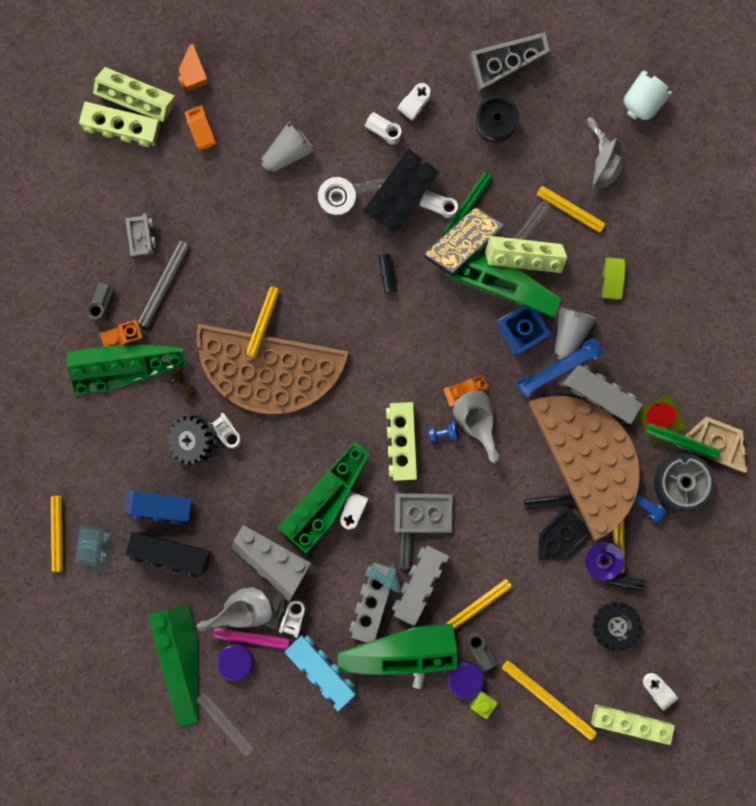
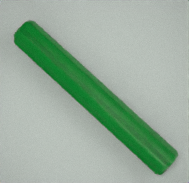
(470, 200)
(683, 441)

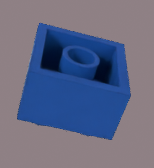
(522, 329)

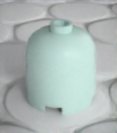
(646, 97)

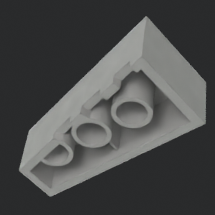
(502, 60)
(600, 392)
(271, 561)
(420, 584)

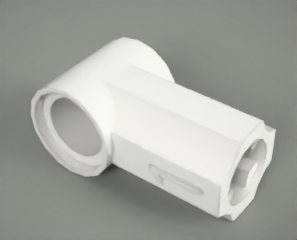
(382, 127)
(436, 203)

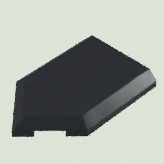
(562, 536)

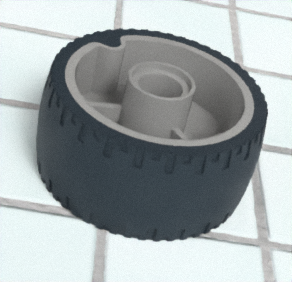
(669, 486)

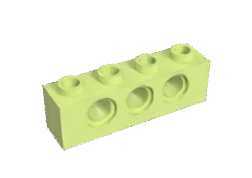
(133, 94)
(92, 112)
(525, 254)
(405, 411)
(632, 724)

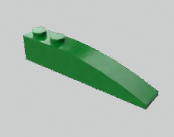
(178, 657)

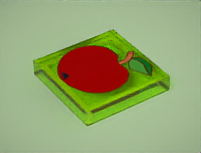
(662, 414)

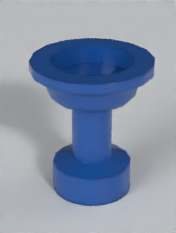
(451, 432)

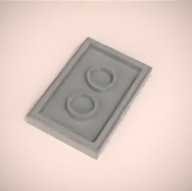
(423, 513)

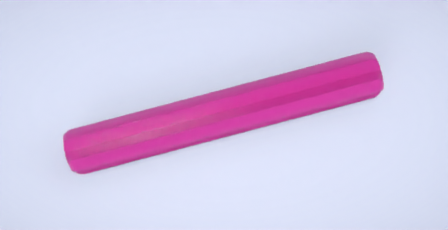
(251, 638)

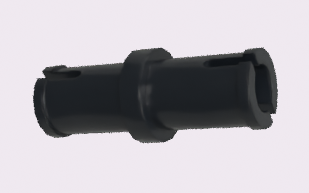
(387, 273)
(626, 582)

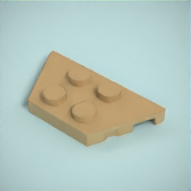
(723, 437)

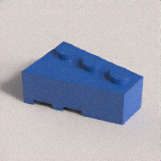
(158, 507)

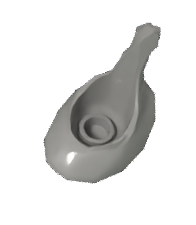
(610, 159)
(475, 417)
(239, 611)

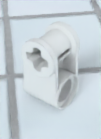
(413, 103)
(225, 429)
(354, 507)
(292, 621)
(661, 692)

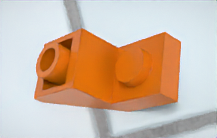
(200, 128)
(123, 335)
(454, 392)

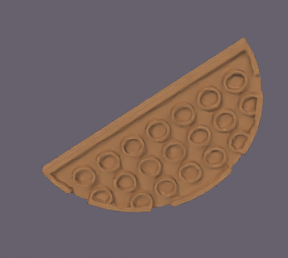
(277, 380)
(592, 457)

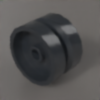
(495, 107)

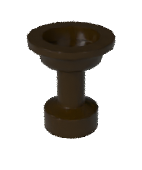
(177, 378)

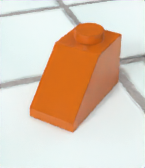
(192, 71)

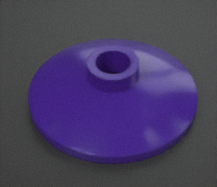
(600, 552)

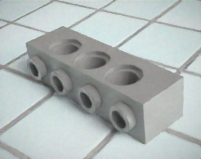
(369, 633)

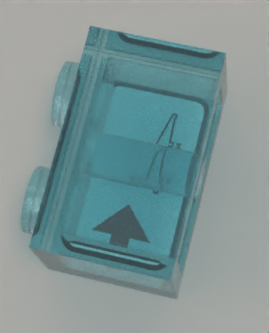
(91, 545)

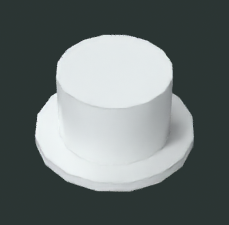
(336, 196)

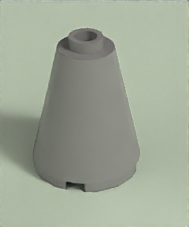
(286, 149)
(571, 331)

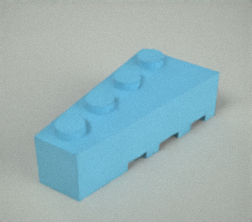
(320, 671)

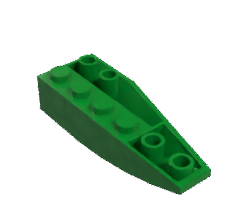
(405, 652)

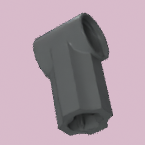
(100, 300)
(481, 652)

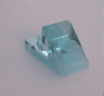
(389, 580)

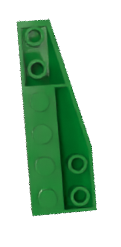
(507, 284)
(119, 366)
(323, 502)

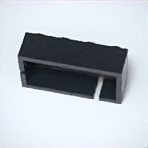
(400, 191)
(168, 553)

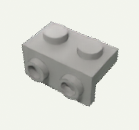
(140, 235)

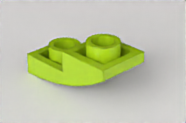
(613, 278)

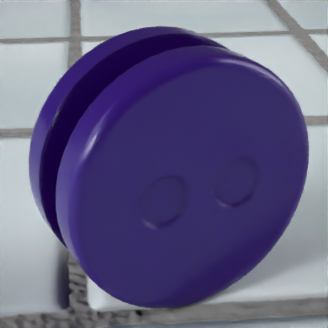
(235, 662)
(465, 680)

